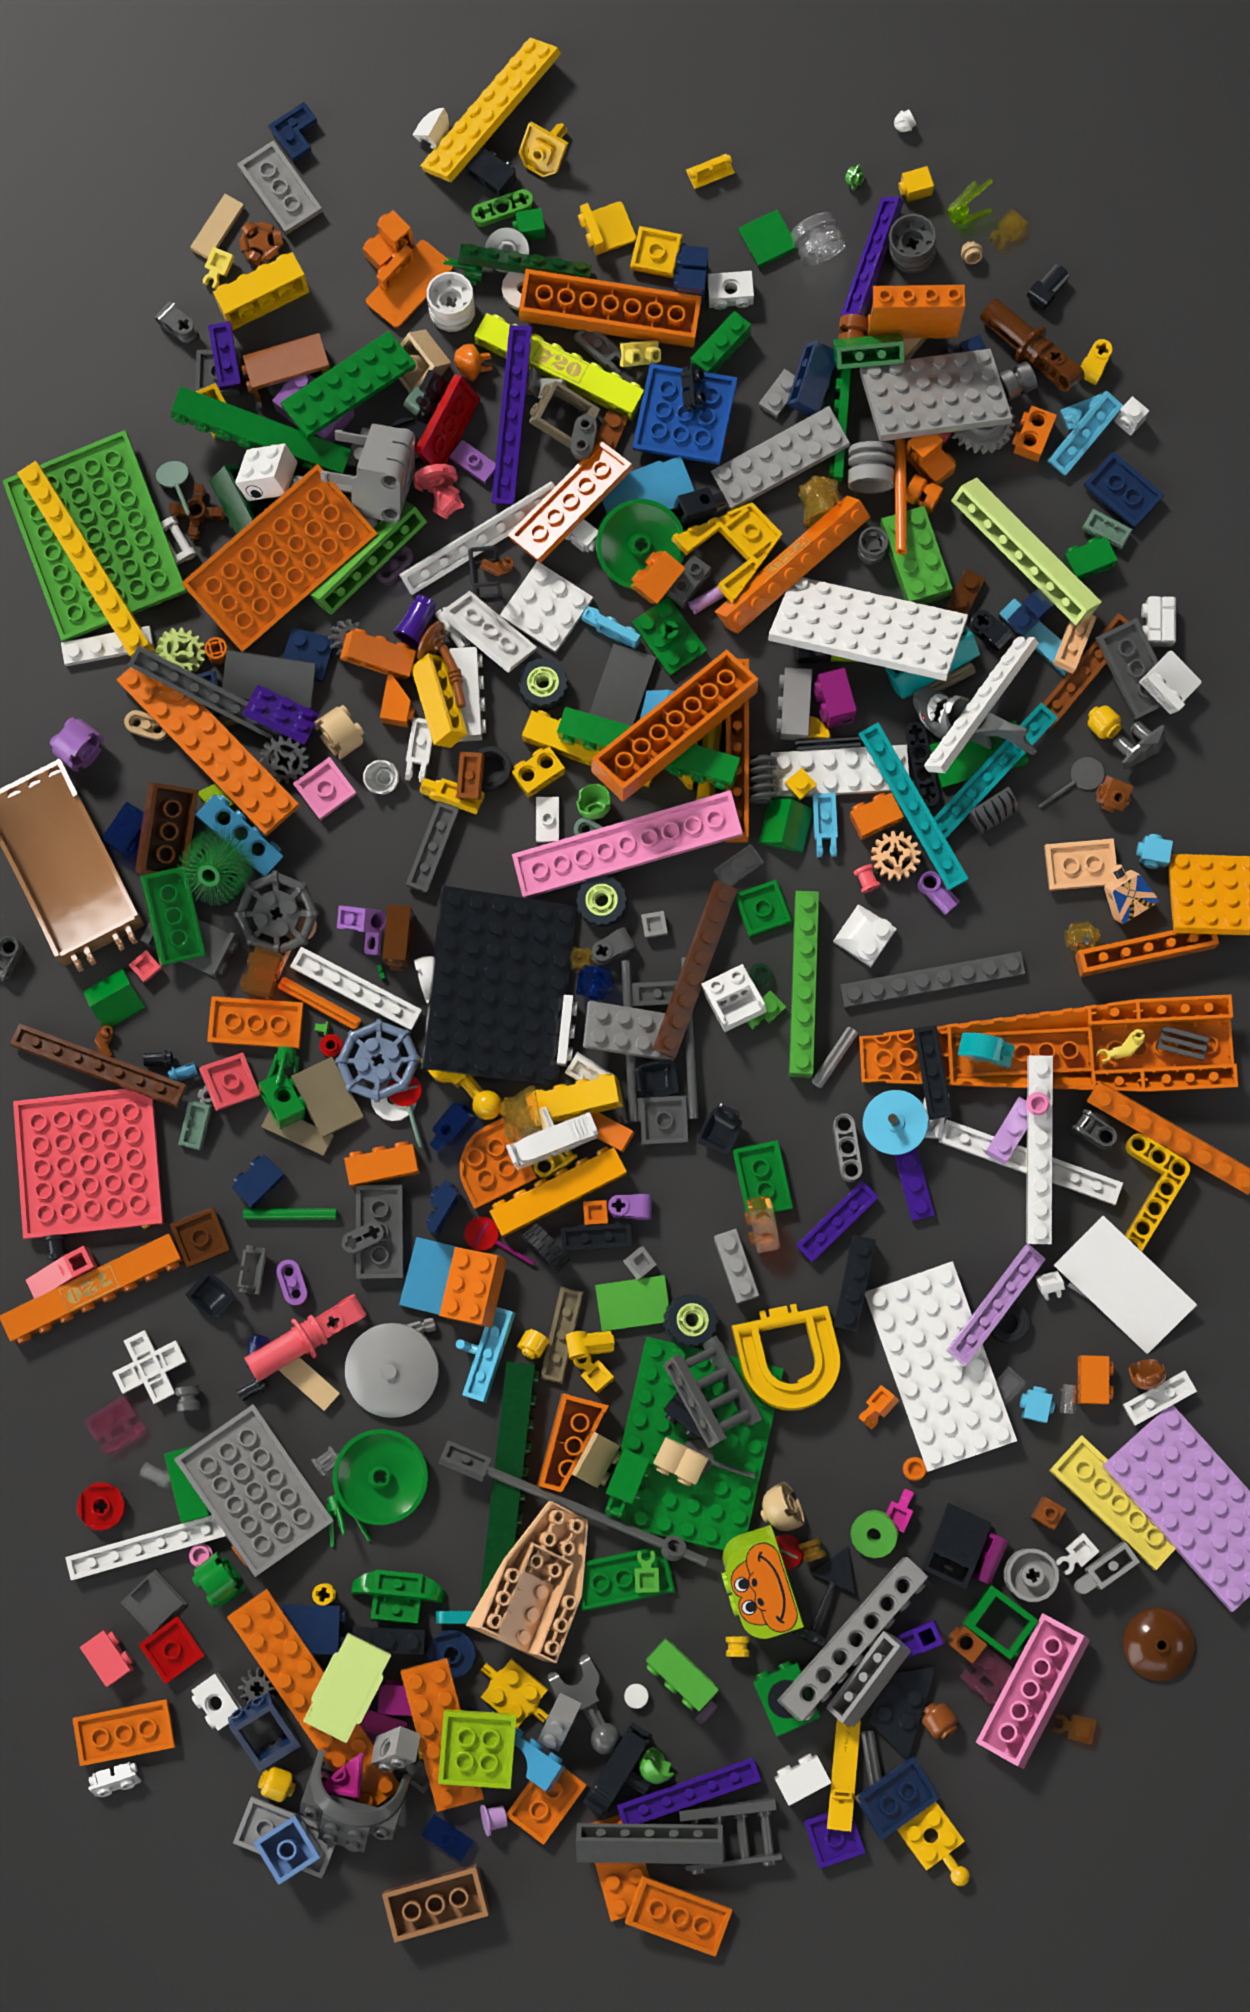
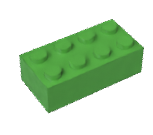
(921, 569)

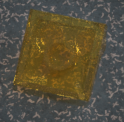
(521, 1115)

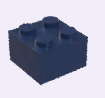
(691, 271)

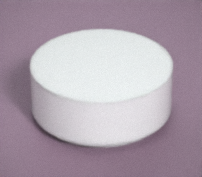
(636, 1696)

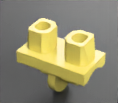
(640, 353)

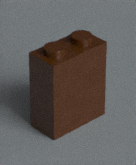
(398, 937)

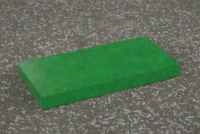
(970, 761)
(172, 916)
(612, 1578)

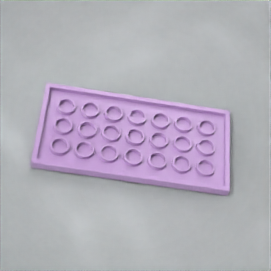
(1190, 1500)

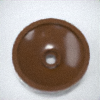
(1141, 1643)

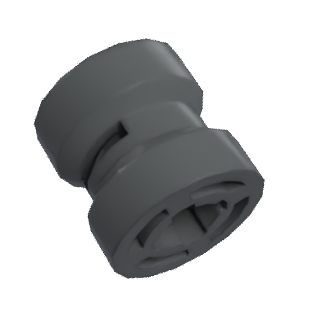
(187, 1398)

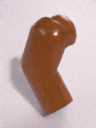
(498, 568)

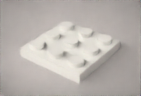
(546, 607)

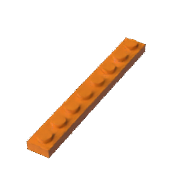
(1171, 1136)

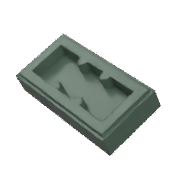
(1102, 526)
(195, 1124)

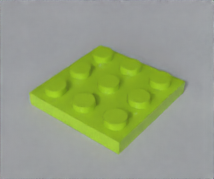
(477, 1749)

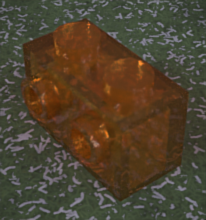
(262, 973)
(763, 1224)

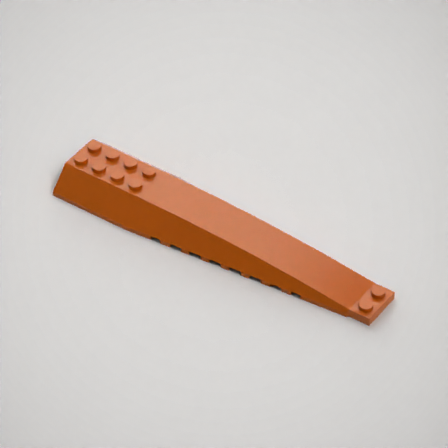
(1073, 1041)

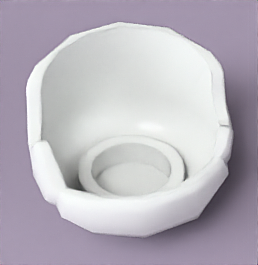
(381, 777)

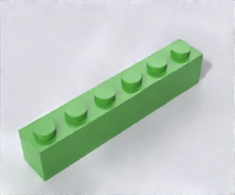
(367, 560)

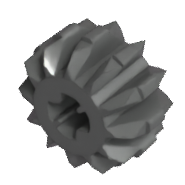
(340, 632)
(250, 1692)

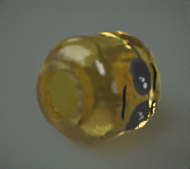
(1081, 936)

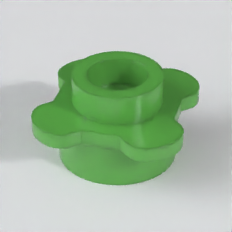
(854, 177)

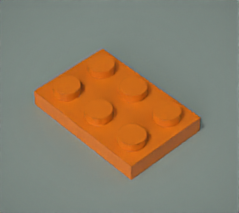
(542, 1811)

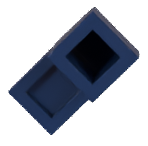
(1032, 610)

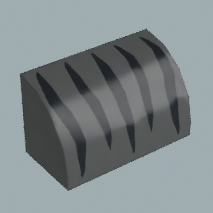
(994, 811)

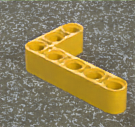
(1156, 1196)

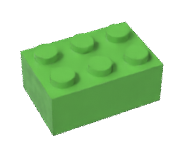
(681, 1675)

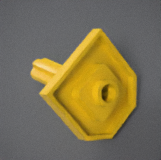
(543, 150)

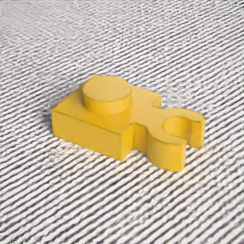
(595, 1374)

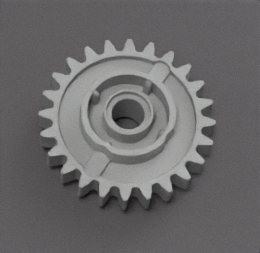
(985, 438)

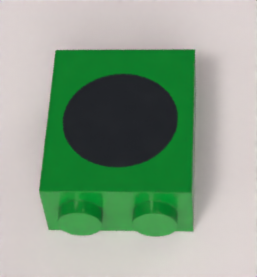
(771, 1687)

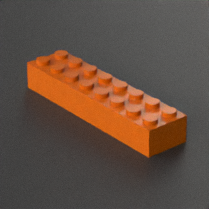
(609, 308)
(674, 725)

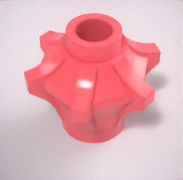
(446, 501)

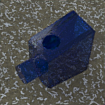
(459, 1118)

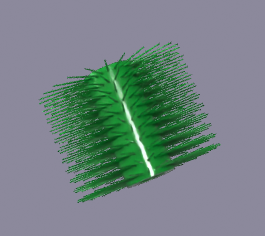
(216, 864)

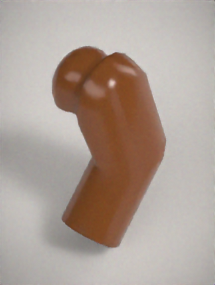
(103, 1039)

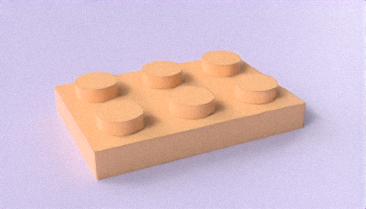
(1079, 864)

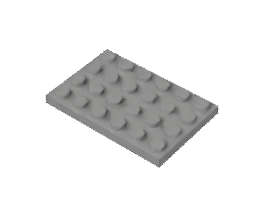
(936, 395)
(253, 1490)

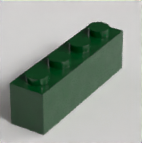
(232, 499)

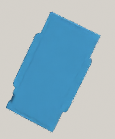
(653, 482)

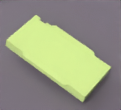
(347, 1687)

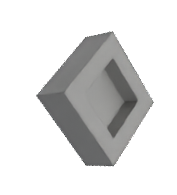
(654, 924)
(639, 1262)

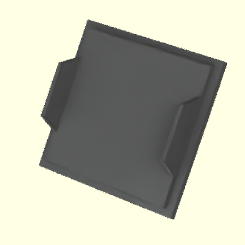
(153, 1602)

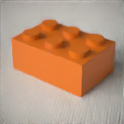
(473, 1287)

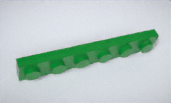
(841, 408)

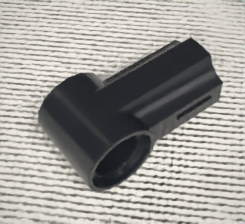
(1044, 291)

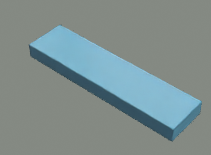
(1047, 641)

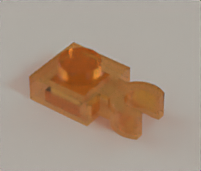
(1078, 1728)

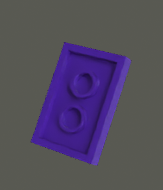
(280, 714)

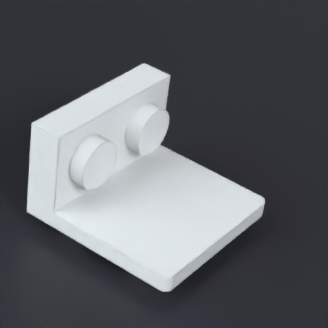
(1170, 682)

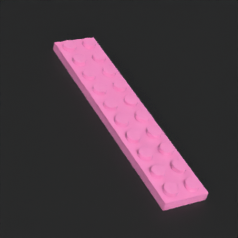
(627, 844)

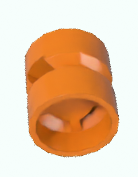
(916, 489)

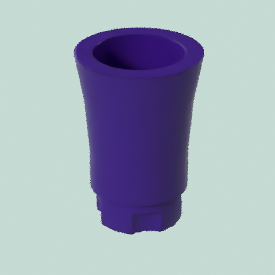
(415, 621)

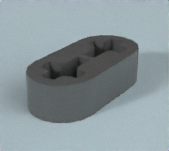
(361, 1232)

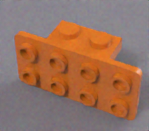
(405, 282)

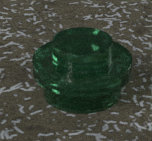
(760, 974)

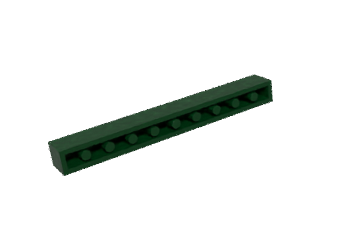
(510, 1458)

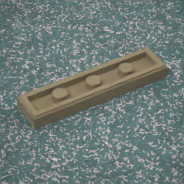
(563, 1323)

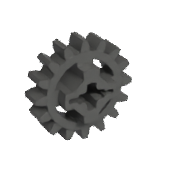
(280, 750)

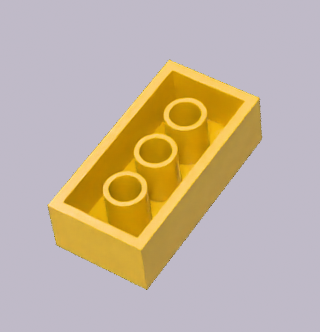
(261, 290)

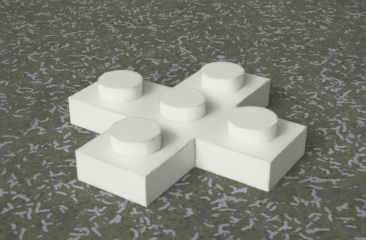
(149, 1367)

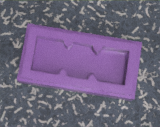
(473, 462)

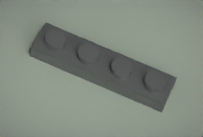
(432, 847)

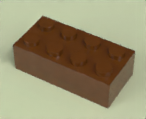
(166, 827)

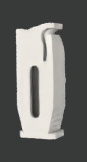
(552, 1139)

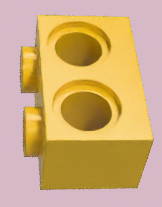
(542, 776)

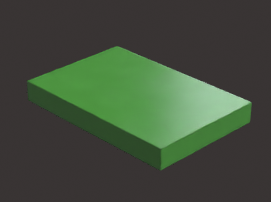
(632, 1303)

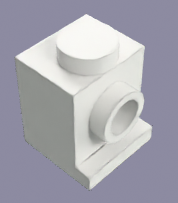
(1131, 416)

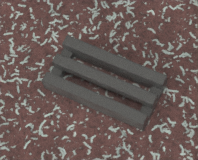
(1202, 1048)

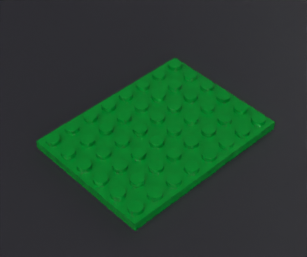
(721, 1500)

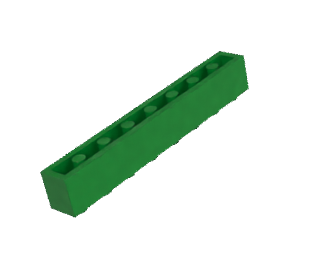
(255, 431)
(696, 762)

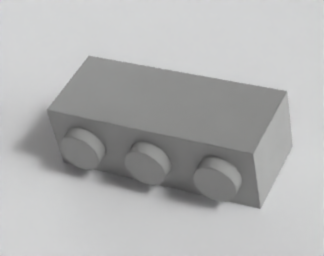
(794, 704)
(736, 1266)

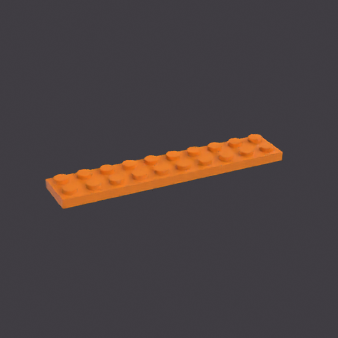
(213, 750)
(296, 1676)

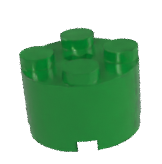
(218, 1580)

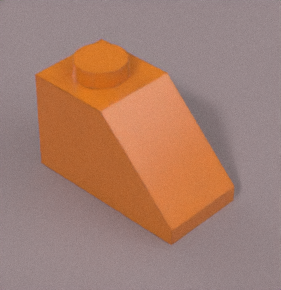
(396, 705)

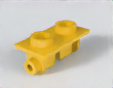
(710, 171)

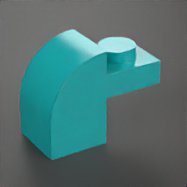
(986, 1048)

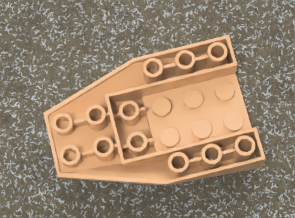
(537, 1586)

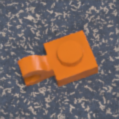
(879, 1404)

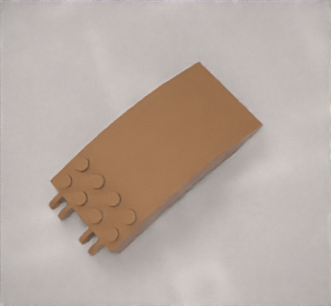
(65, 866)

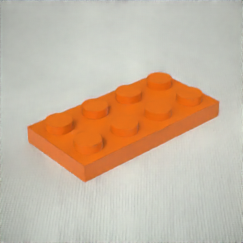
(255, 1022)
(124, 1732)
(619, 1881)
(678, 1916)

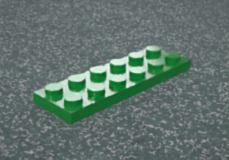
(348, 384)

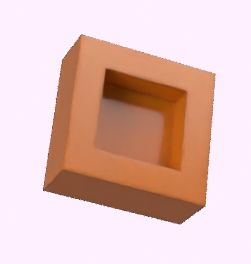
(595, 1212)

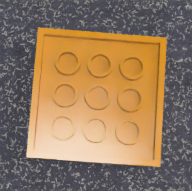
(1210, 894)

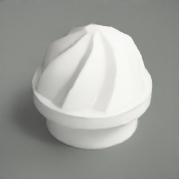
(904, 121)

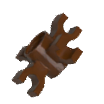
(197, 502)

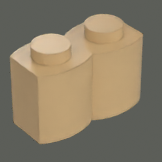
(680, 1461)

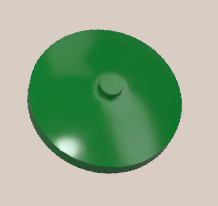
(632, 534)
(380, 1477)

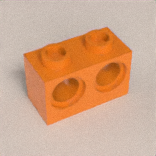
(1036, 434)

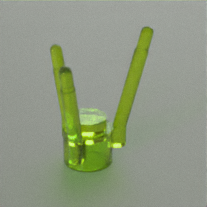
(958, 209)

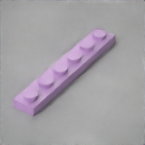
(995, 1304)

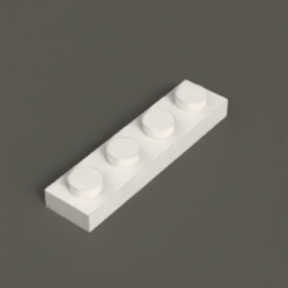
(96, 648)

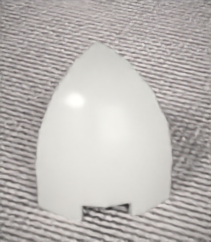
(433, 127)

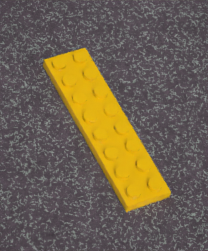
(490, 109)

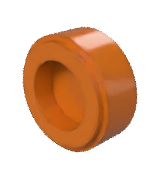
(914, 1469)

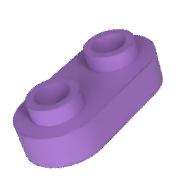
(292, 1283)

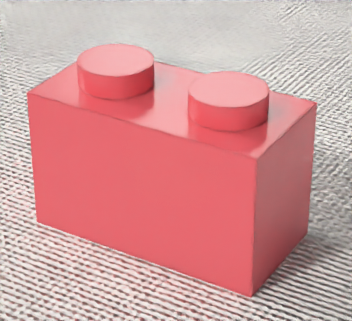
(107, 1657)

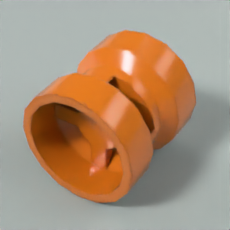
(216, 655)

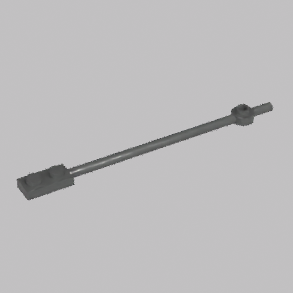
(477, 1466)

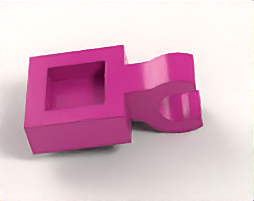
(900, 1512)

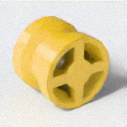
(737, 1646)

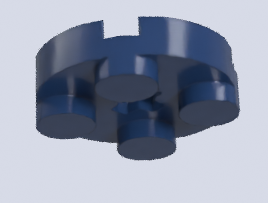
(458, 1641)

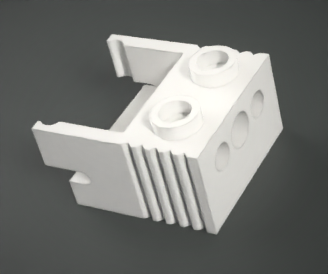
(733, 998)

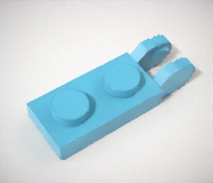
(825, 821)

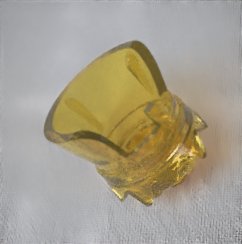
(818, 498)

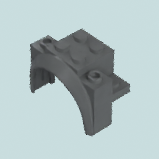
(346, 1820)

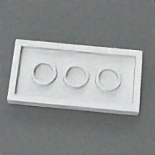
(488, 631)

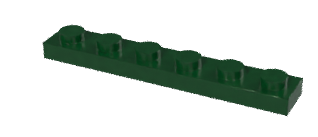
(517, 262)

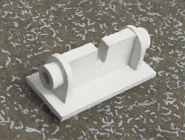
(104, 1783)

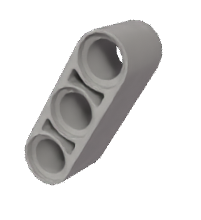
(851, 1137)

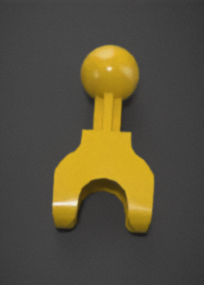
(485, 1103)

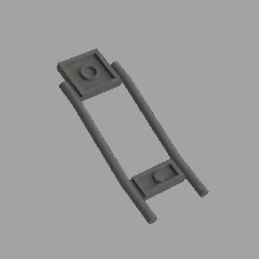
(660, 1117)

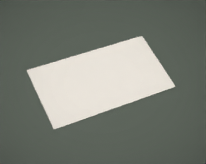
(1125, 1284)

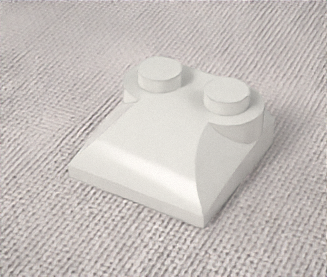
(864, 935)

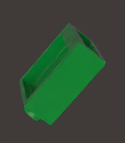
(979, 1609)

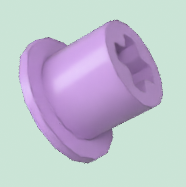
(493, 1818)

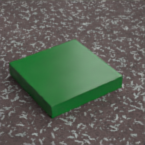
(767, 238)
(762, 908)

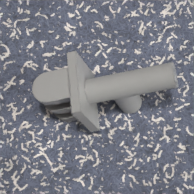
(537, 382)

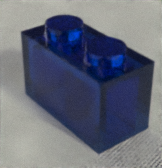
(125, 830)

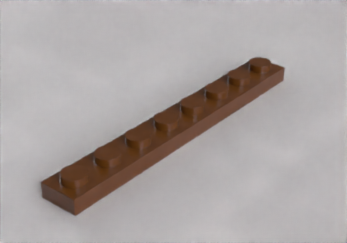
(694, 969)
(98, 1065)

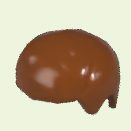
(1147, 1374)

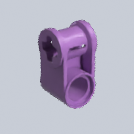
(636, 1207)

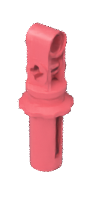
(304, 1338)

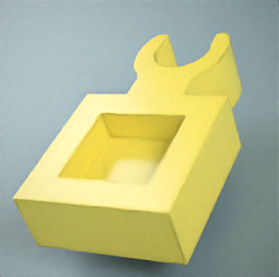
(219, 264)

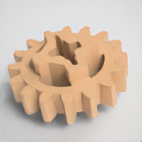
(905, 855)

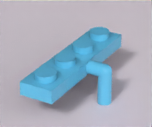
(1084, 432)
(487, 1355)

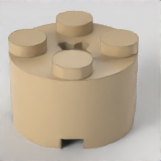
(339, 732)

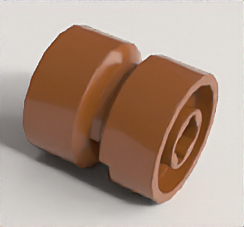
(852, 326)

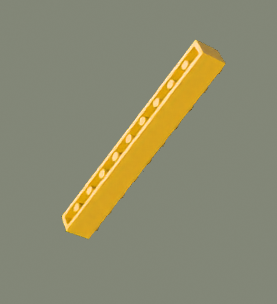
(84, 558)

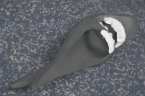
(940, 712)

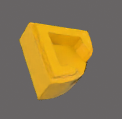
(817, 729)

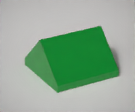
(786, 825)
(113, 999)

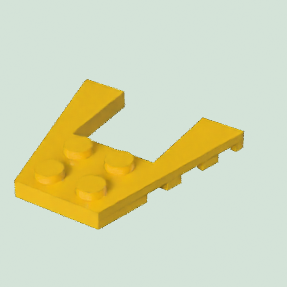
(748, 533)

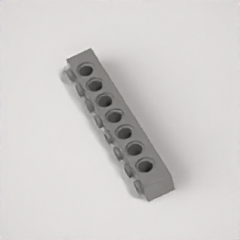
(792, 1697)

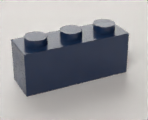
(812, 378)

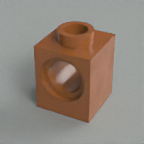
(1048, 1513)
(977, 1644)

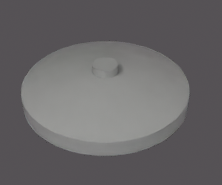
(391, 1370)

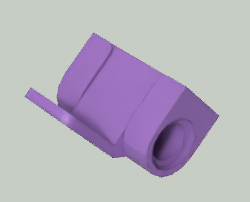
(363, 920)

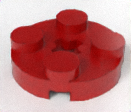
(115, 1506)

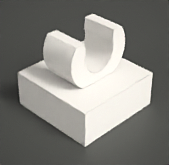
(1050, 1283)

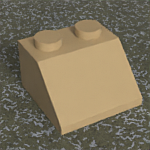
(426, 356)
(596, 1460)

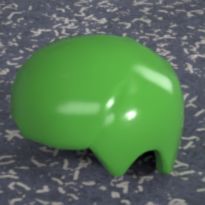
(594, 801)
(654, 1767)

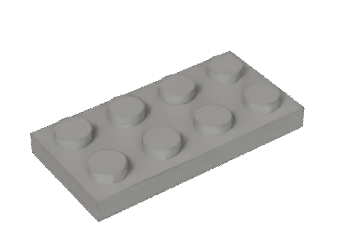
(279, 187)
(622, 1030)
(263, 1817)

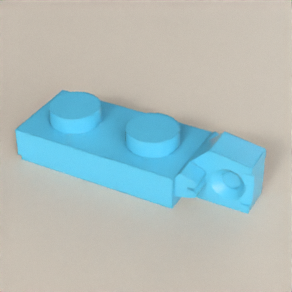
(610, 627)

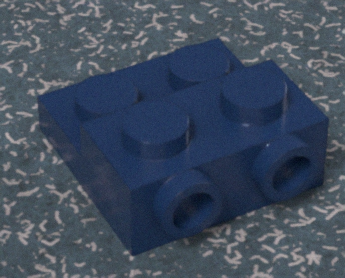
(444, 1200)

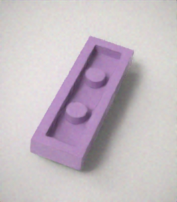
(1009, 1133)

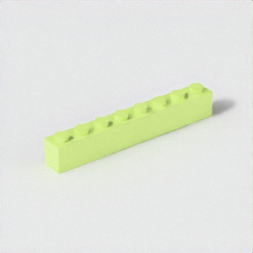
(1026, 551)

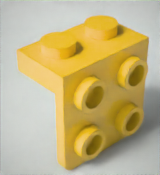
(606, 227)

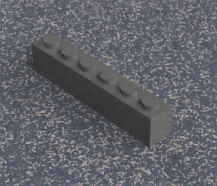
(649, 1843)

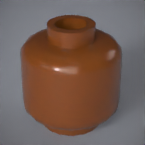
(939, 1720)

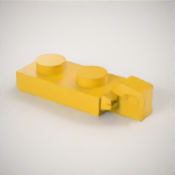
(446, 791)

